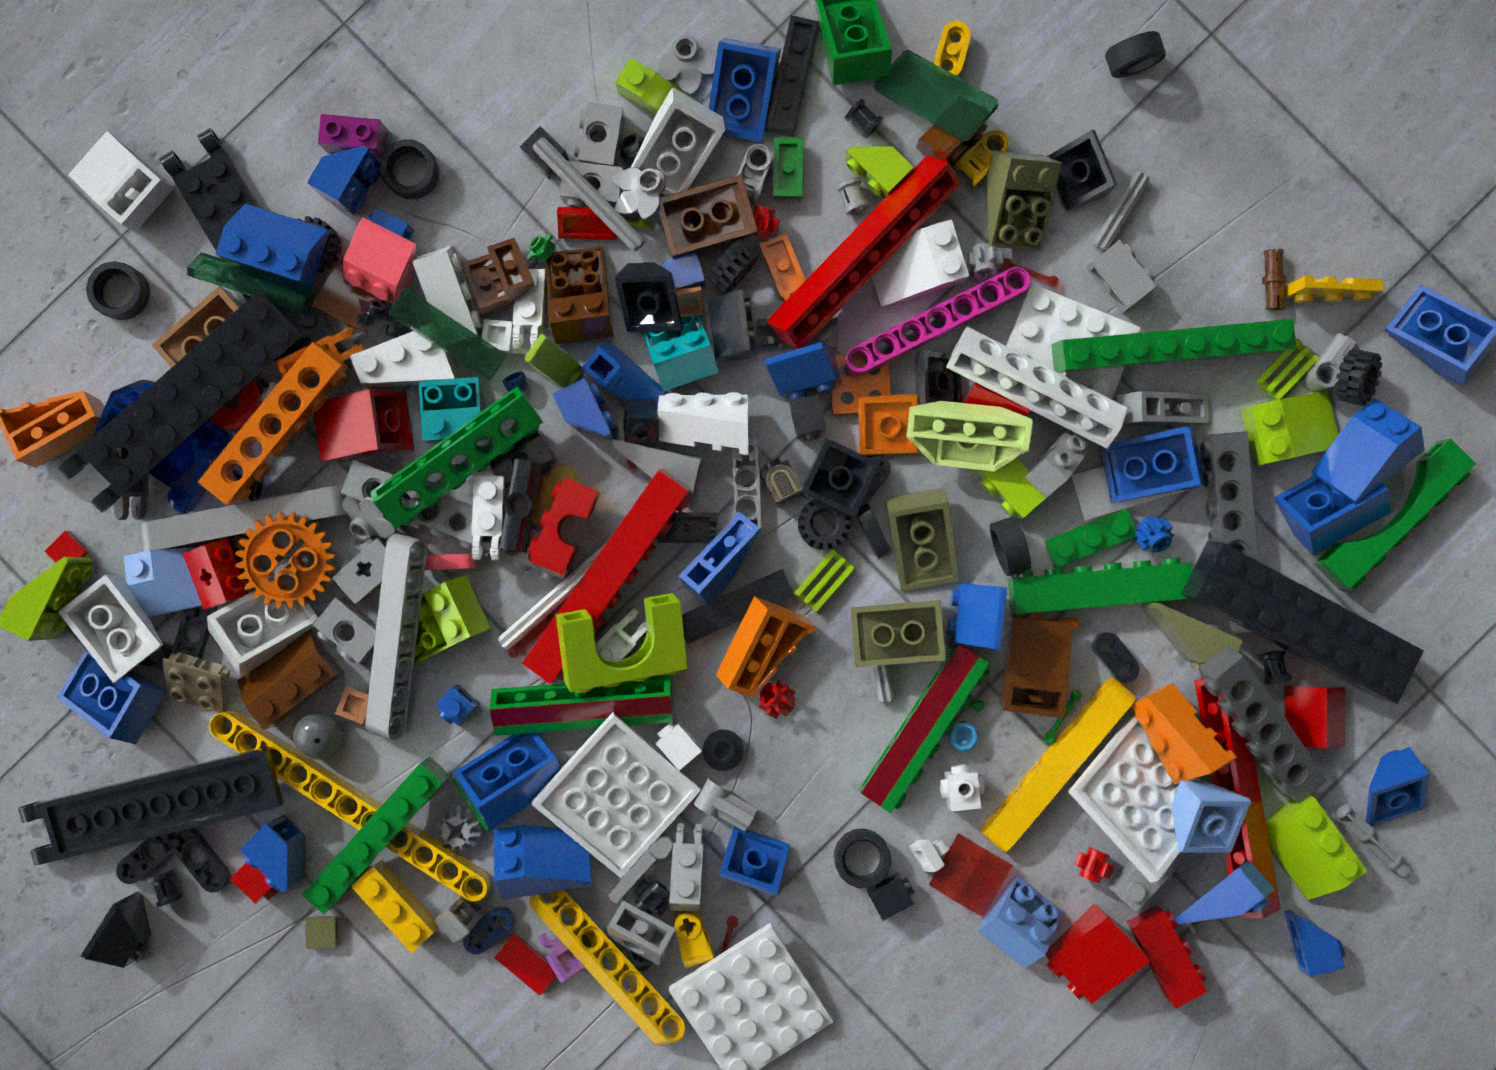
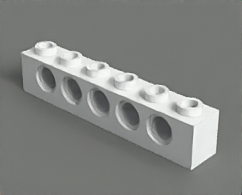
(1037, 387)

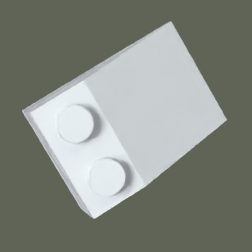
(679, 141)
(922, 265)
(112, 626)
(257, 632)

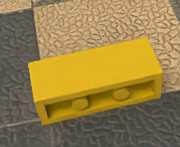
(395, 905)

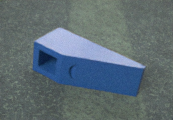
(621, 375)

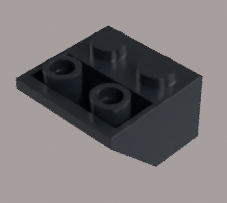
(729, 327)

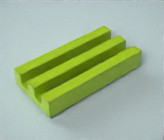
(1303, 352)
(840, 562)

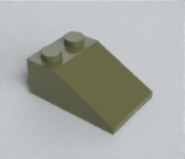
(922, 539)
(898, 633)
(1190, 637)

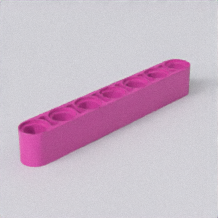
(946, 312)

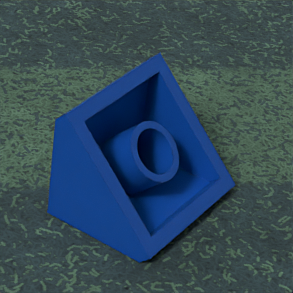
(754, 860)

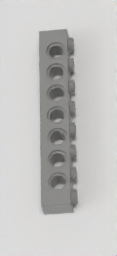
(363, 477)

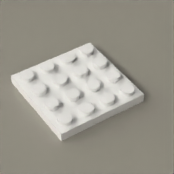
(1051, 318)
(616, 795)
(1132, 799)
(751, 1003)

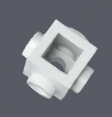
(969, 796)

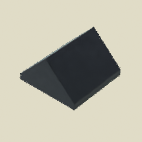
(1083, 172)
(935, 380)

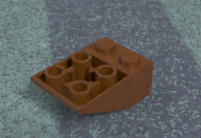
(578, 295)
(1037, 667)

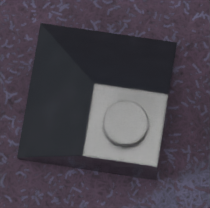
(648, 298)
(840, 477)
(121, 934)

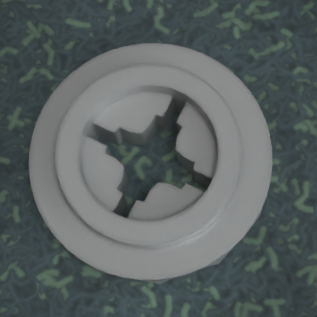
(471, 829)

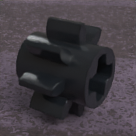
(652, 897)

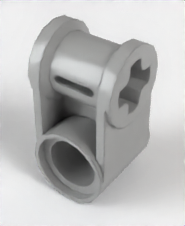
(753, 176)

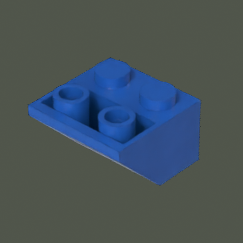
(346, 177)
(582, 409)
(278, 853)

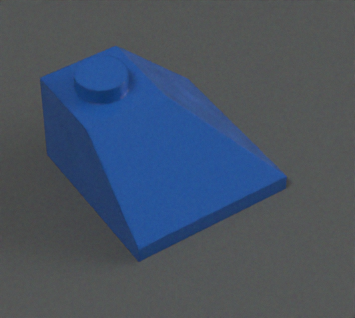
(1397, 787)

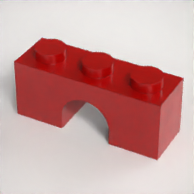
(550, 548)

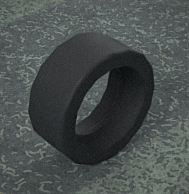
(1135, 54)
(403, 147)
(96, 285)
(1010, 546)
(879, 873)

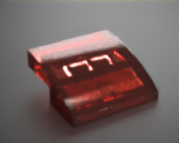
(971, 875)

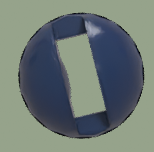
(514, 380)

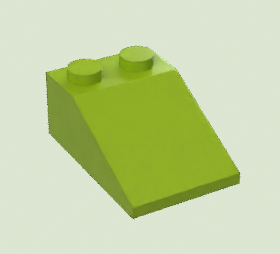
(1289, 427)

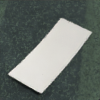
(1095, 497)

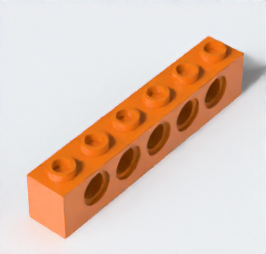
(220, 477)

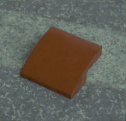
(498, 276)
(341, 298)

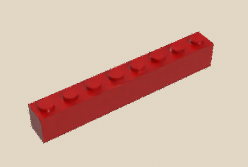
(864, 252)
(614, 566)
(1241, 778)

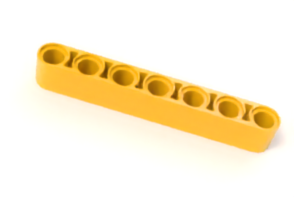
(1058, 764)
(620, 968)

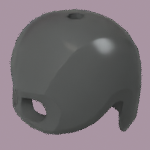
(320, 726)

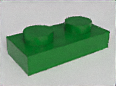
(788, 168)

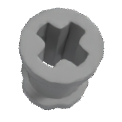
(853, 196)

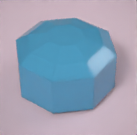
(963, 736)

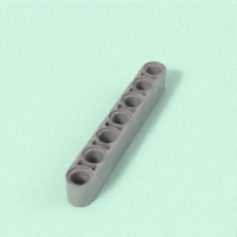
(233, 520)
(396, 636)

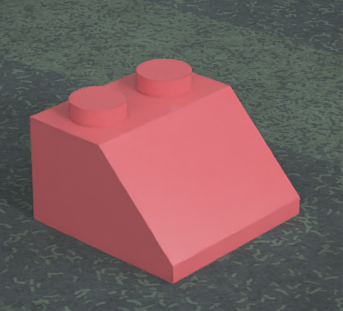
(379, 261)

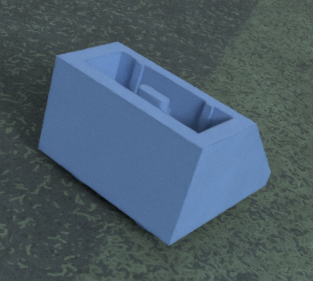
(1021, 922)

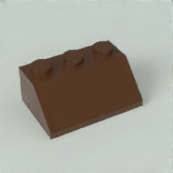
(288, 680)

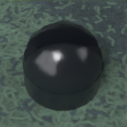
(641, 966)

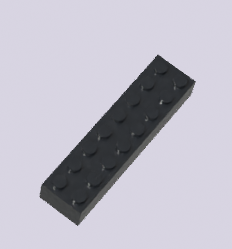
(1302, 621)

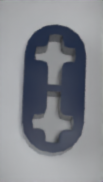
(493, 935)

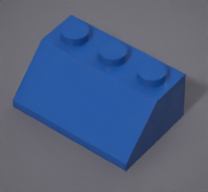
(273, 244)
(1324, 516)
(507, 776)

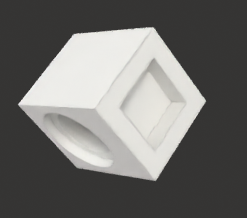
(678, 744)

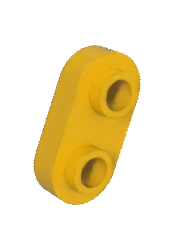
(953, 52)

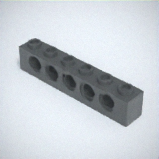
(1238, 477)
(1262, 724)

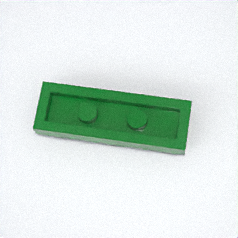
(1090, 538)

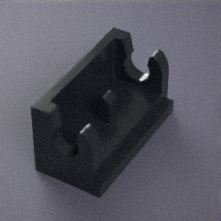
(691, 528)

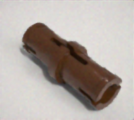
(1274, 279)

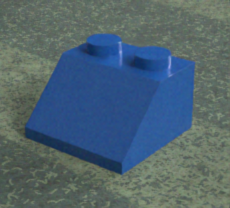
(804, 370)

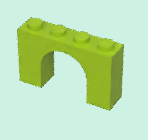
(660, 653)

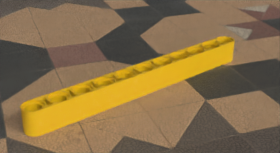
(336, 804)

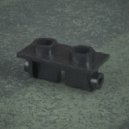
(374, 317)

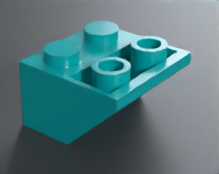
(681, 354)
(448, 406)

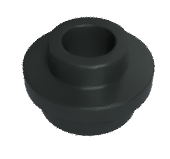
(630, 146)

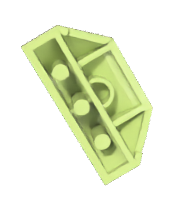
(968, 434)

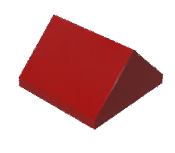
(1316, 714)

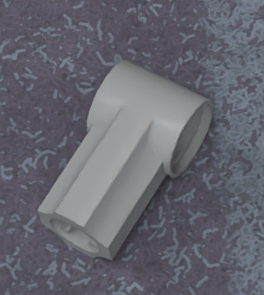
(1329, 363)
(719, 801)

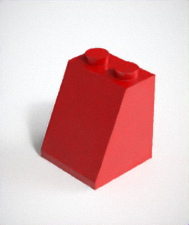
(363, 425)
(1094, 955)

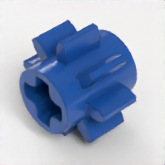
(1154, 534)

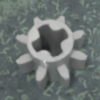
(984, 261)

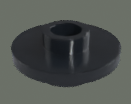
(723, 750)

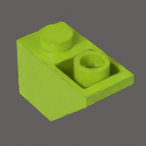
(879, 166)

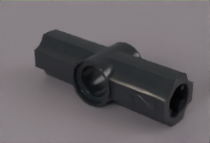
(523, 485)

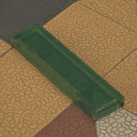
(249, 281)
(447, 334)

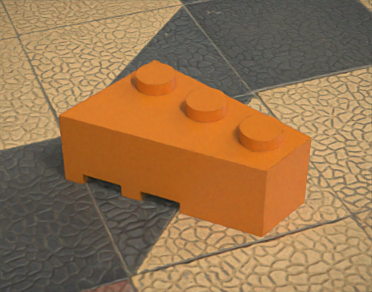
(50, 427)
(760, 645)
(1178, 736)

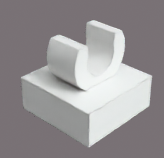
(929, 854)

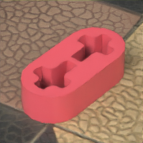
(450, 562)

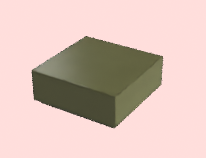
(321, 932)

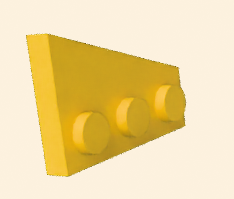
(1307, 288)

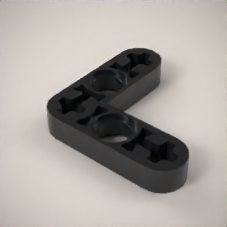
(181, 642)
(172, 845)

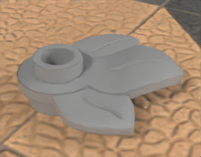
(689, 68)
(636, 194)
(366, 519)

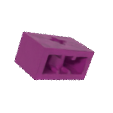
(347, 132)

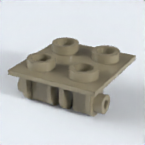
(195, 682)

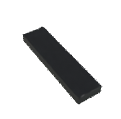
(792, 76)
(734, 605)

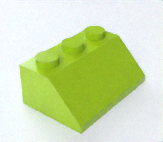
(1311, 848)

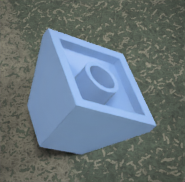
(161, 581)
(1207, 817)

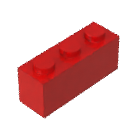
(1168, 955)

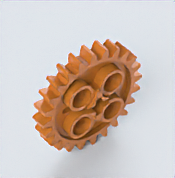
(265, 542)

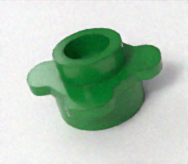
(541, 248)

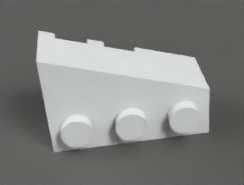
(445, 288)
(403, 363)
(704, 419)

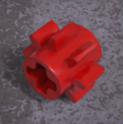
(765, 221)
(777, 699)
(1094, 865)

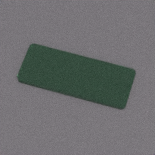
(937, 95)

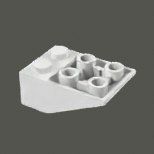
(120, 182)

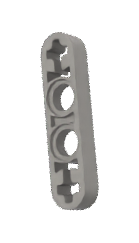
(748, 493)

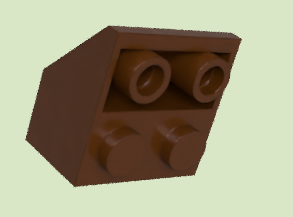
(944, 146)

